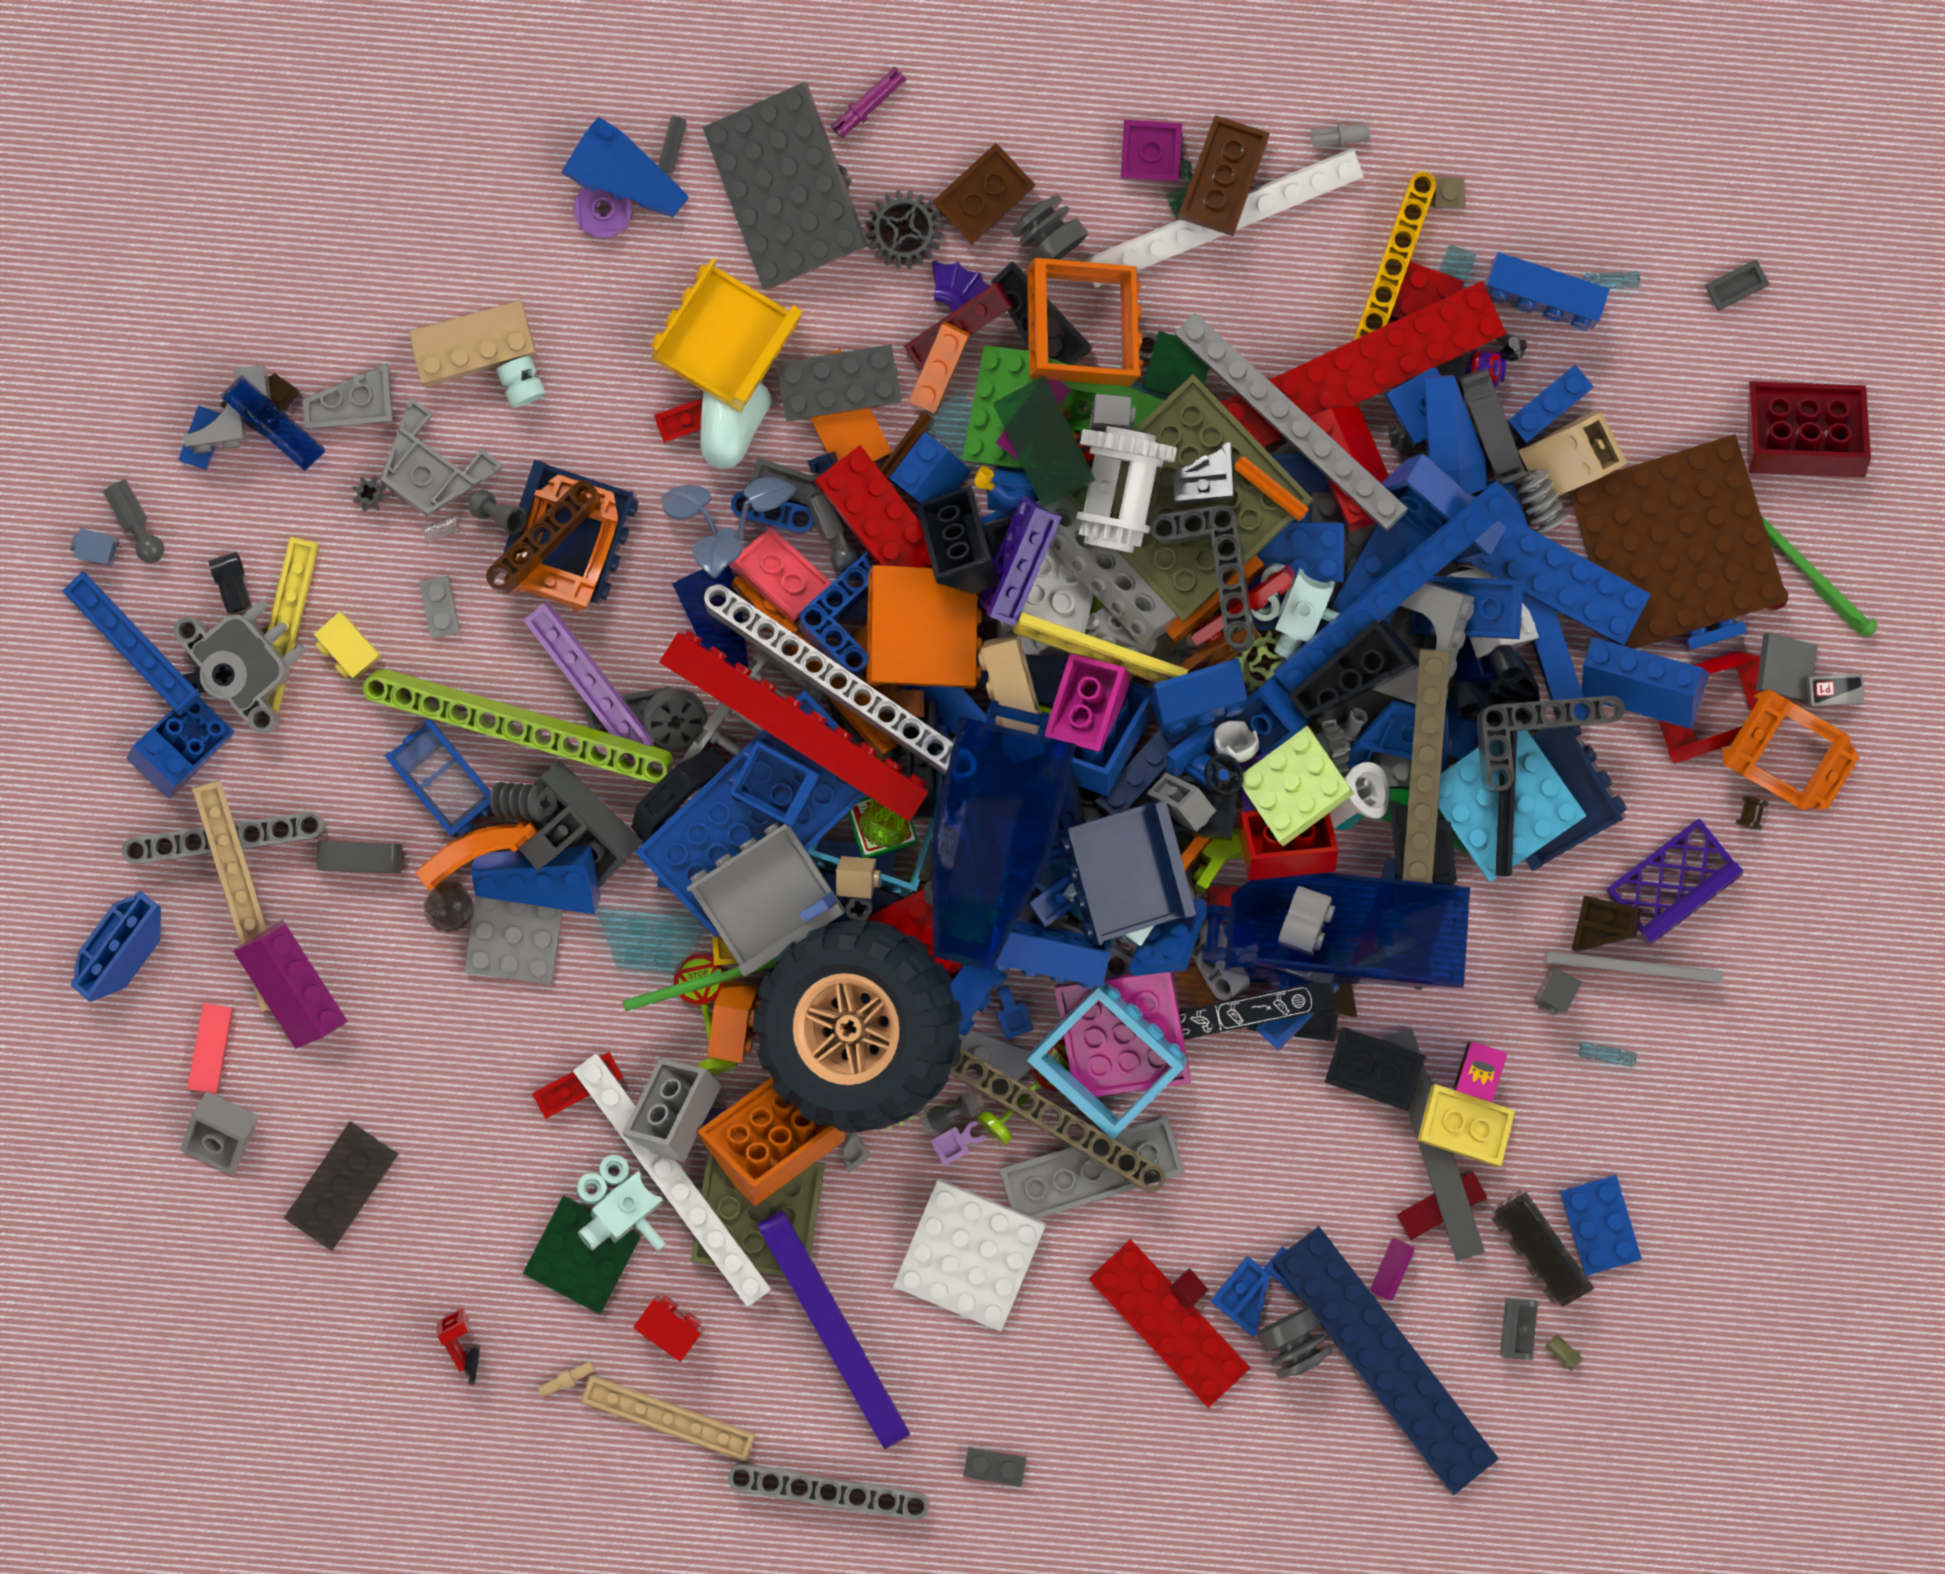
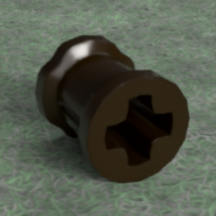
(1751, 812)

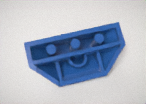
(117, 947)

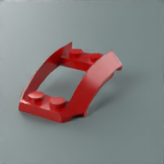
(1682, 741)

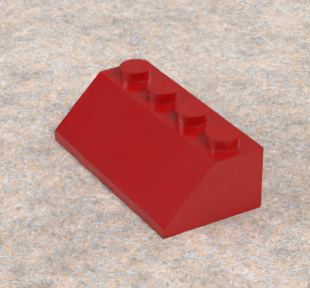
(1351, 432)

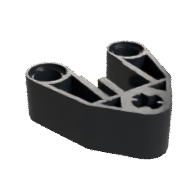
(1514, 684)

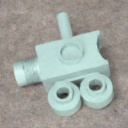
(1300, 610)
(619, 1209)

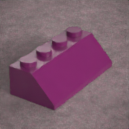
(290, 985)

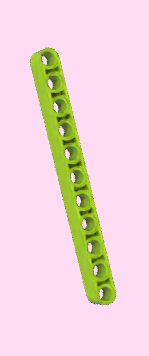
(531, 722)

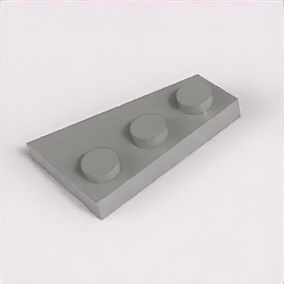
(352, 403)

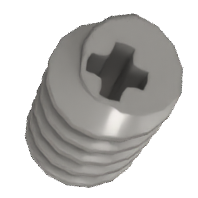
(1541, 499)

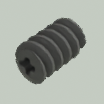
(523, 802)

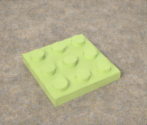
(1295, 786)

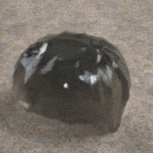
(448, 907)

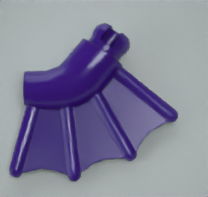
(956, 284)

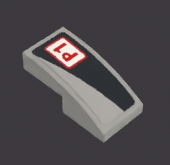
(1835, 690)

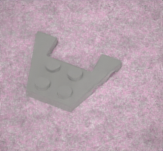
(422, 474)

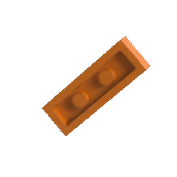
(939, 367)

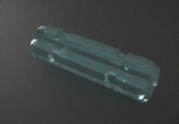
(1614, 280)
(1607, 1054)

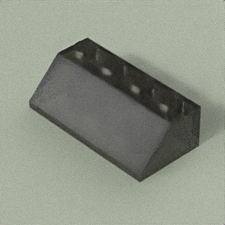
(1541, 1248)

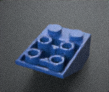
(179, 746)

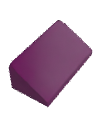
(1392, 1269)

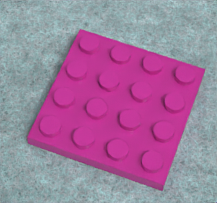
(1106, 1051)

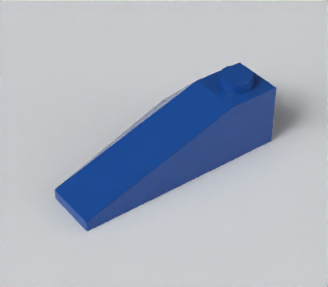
(616, 165)
(1451, 435)

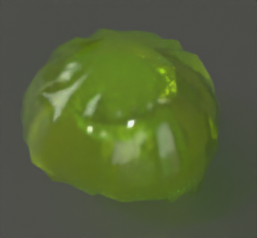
(883, 826)

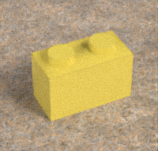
(347, 646)

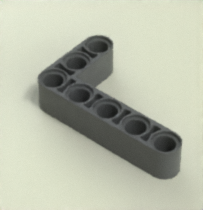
(1223, 564)
(1536, 721)

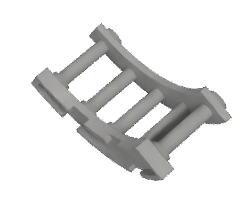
(712, 730)

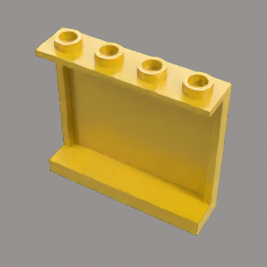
(724, 336)

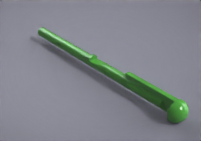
(1822, 585)
(689, 986)

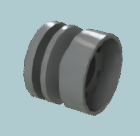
(1048, 230)
(1294, 1343)

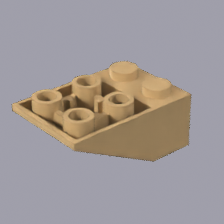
(1575, 453)

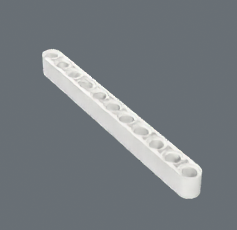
(829, 671)

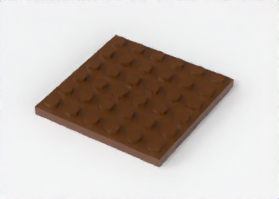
(1684, 535)

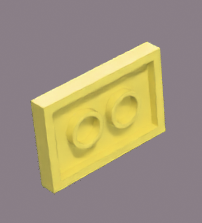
(1466, 1125)

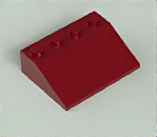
(1808, 429)

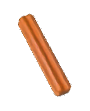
(1271, 488)

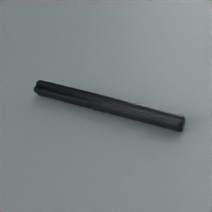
(1506, 816)

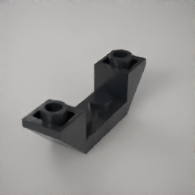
(674, 791)

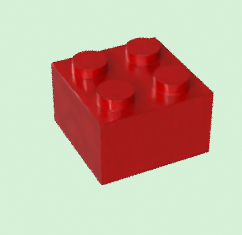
(669, 1327)

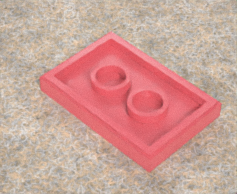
(780, 574)

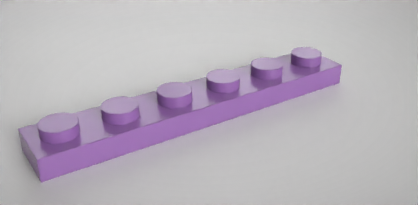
(585, 675)

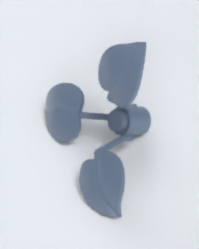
(724, 547)

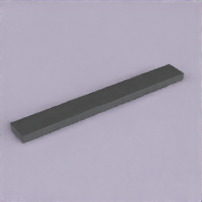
(1442, 1170)

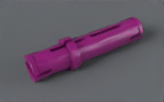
(867, 103)

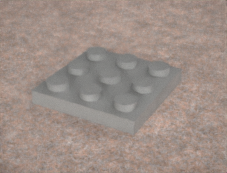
(513, 940)

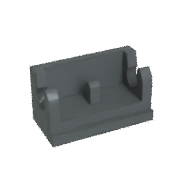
(1518, 1328)

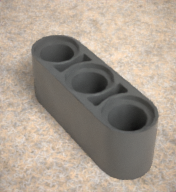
(359, 857)

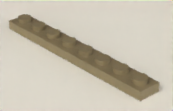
(1426, 765)

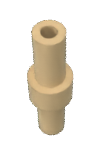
(566, 1379)

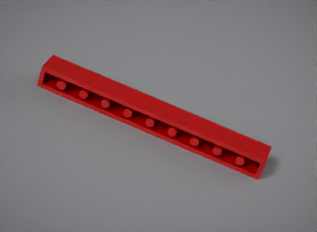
(795, 726)

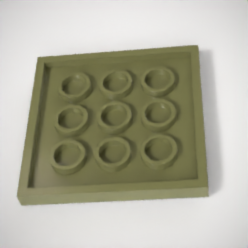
(797, 1198)

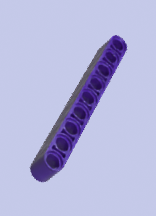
(833, 1329)

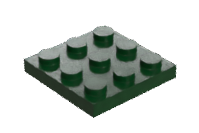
(570, 1266)

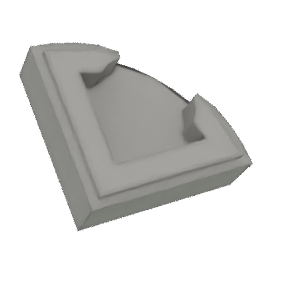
(854, 1153)

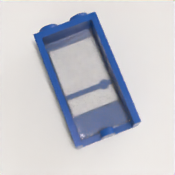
(441, 779)

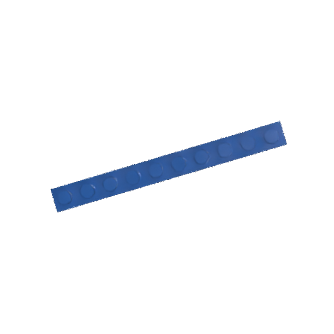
(1397, 584)

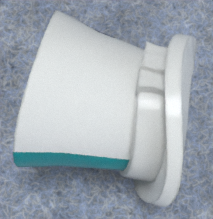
(1370, 796)

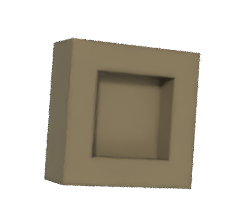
(1449, 193)

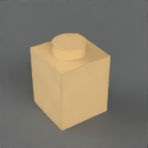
(857, 877)

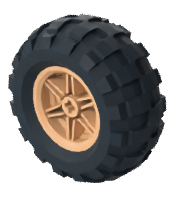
(903, 985)

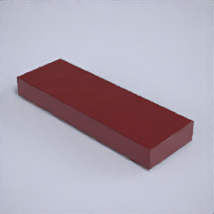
(1426, 1213)

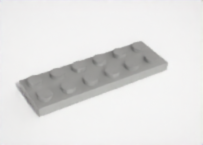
(1072, 1179)

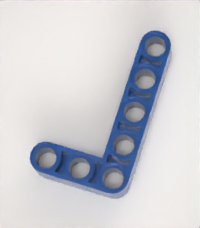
(828, 615)

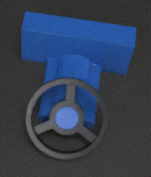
(1192, 759)

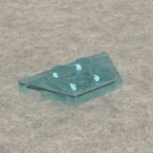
(649, 939)

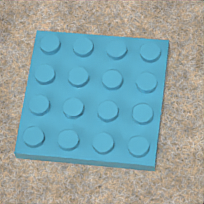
(1541, 805)

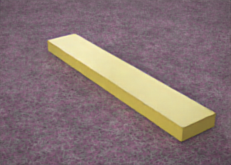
(291, 598)
(1095, 648)

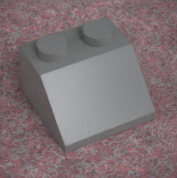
(219, 1132)

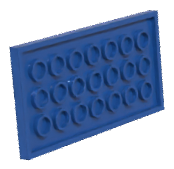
(719, 822)

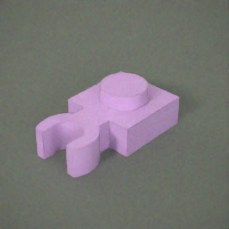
(953, 1145)

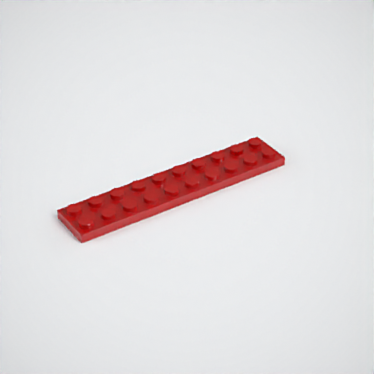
(1381, 358)

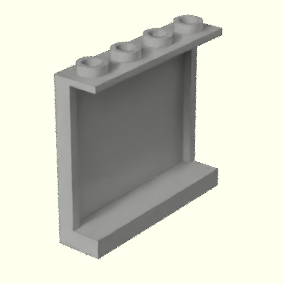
(760, 896)

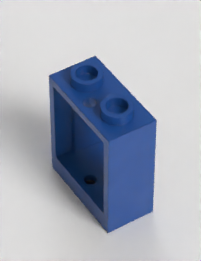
(739, 778)

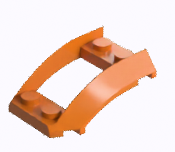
(556, 583)
(1758, 732)
(472, 846)

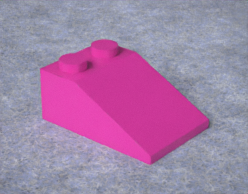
(1087, 702)

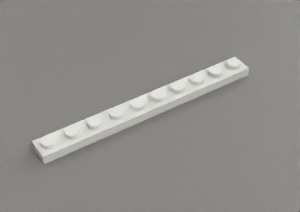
(1261, 203)
(675, 1186)

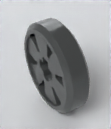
(658, 720)

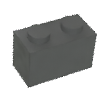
(553, 837)
(1557, 991)

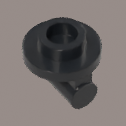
(1513, 347)

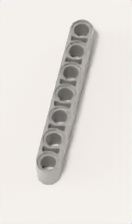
(180, 838)
(814, 1496)

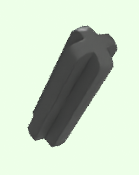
(672, 144)

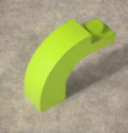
(1215, 855)

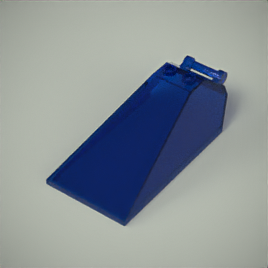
(1377, 934)

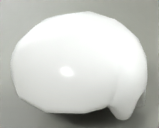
(1236, 740)

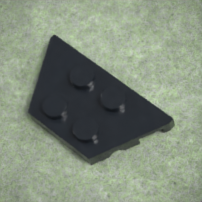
(1444, 861)

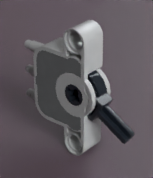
(248, 653)

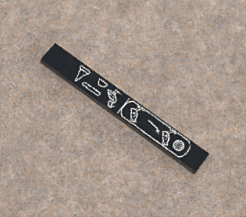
(1257, 1009)

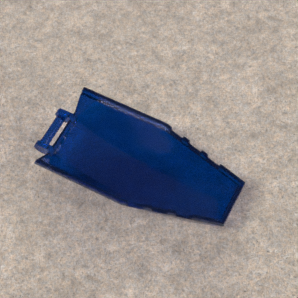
(993, 831)

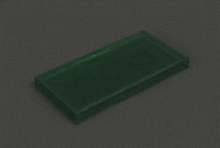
(1044, 441)

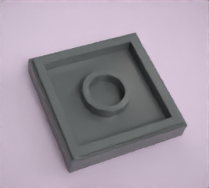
(1785, 666)

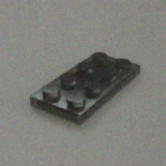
(341, 1185)

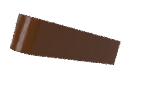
(539, 552)

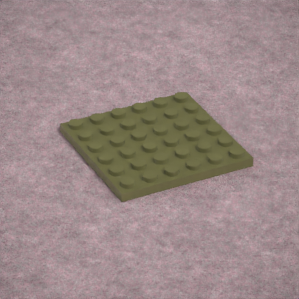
(1198, 427)

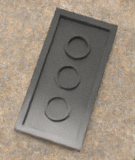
(838, 383)

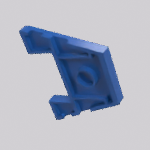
(1392, 735)

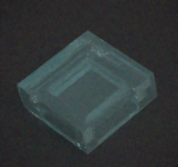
(1457, 263)

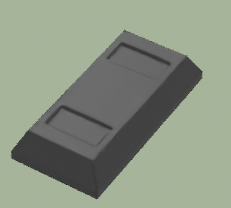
(1737, 285)

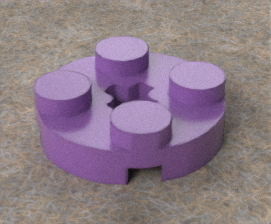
(592, 222)

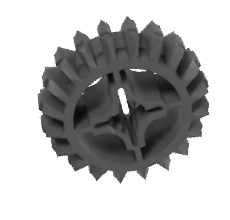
(915, 236)

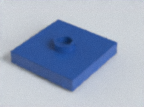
(1409, 405)

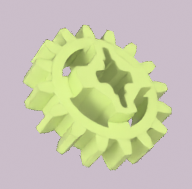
(1251, 664)

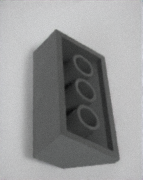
(606, 833)

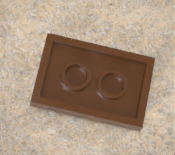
(984, 194)

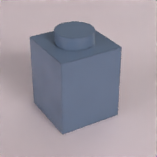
(94, 547)

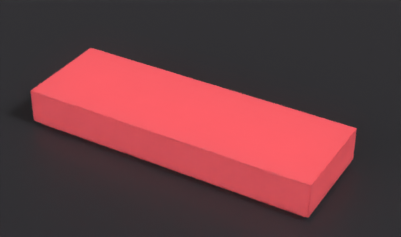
(210, 1048)

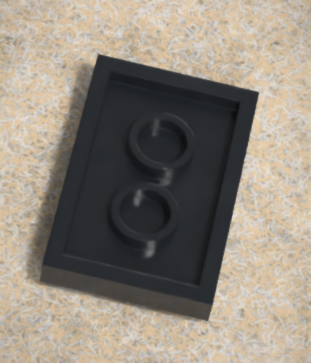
(1375, 1068)

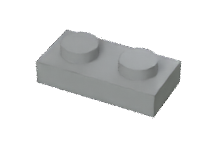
(439, 607)

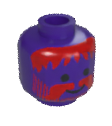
(1490, 359)

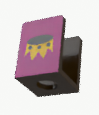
(1480, 1071)

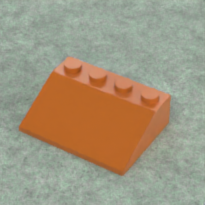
(766, 1142)

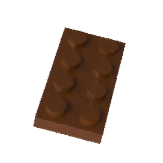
(1224, 175)

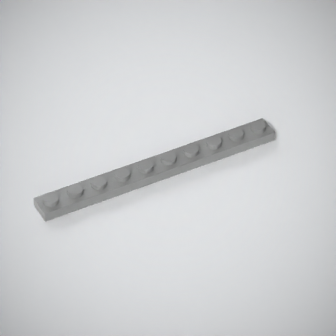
(1291, 422)

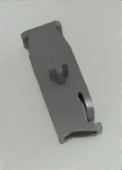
(1492, 425)

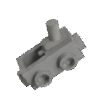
(1108, 628)

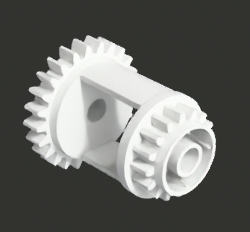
(1144, 458)

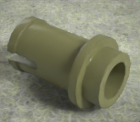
(1564, 1352)

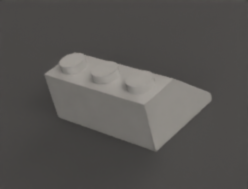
(672, 1109)

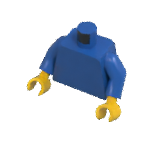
(1004, 487)

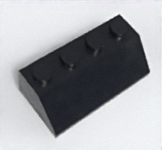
(958, 541)

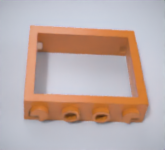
(1037, 320)

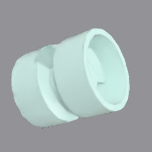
(520, 380)

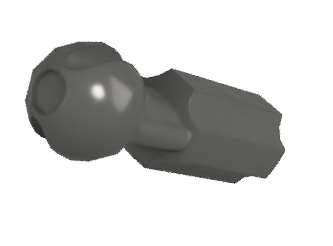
(132, 518)
(831, 528)

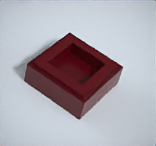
(1188, 1288)

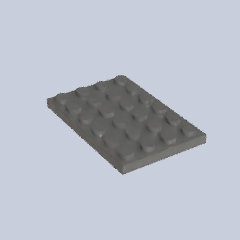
(785, 186)

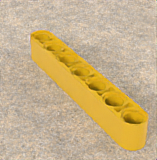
(1396, 254)

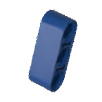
(785, 520)

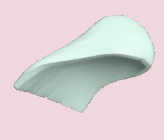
(728, 432)

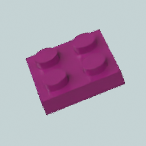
(1151, 151)

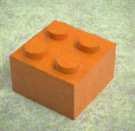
(733, 1021)

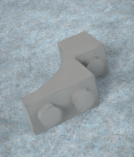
(229, 427)

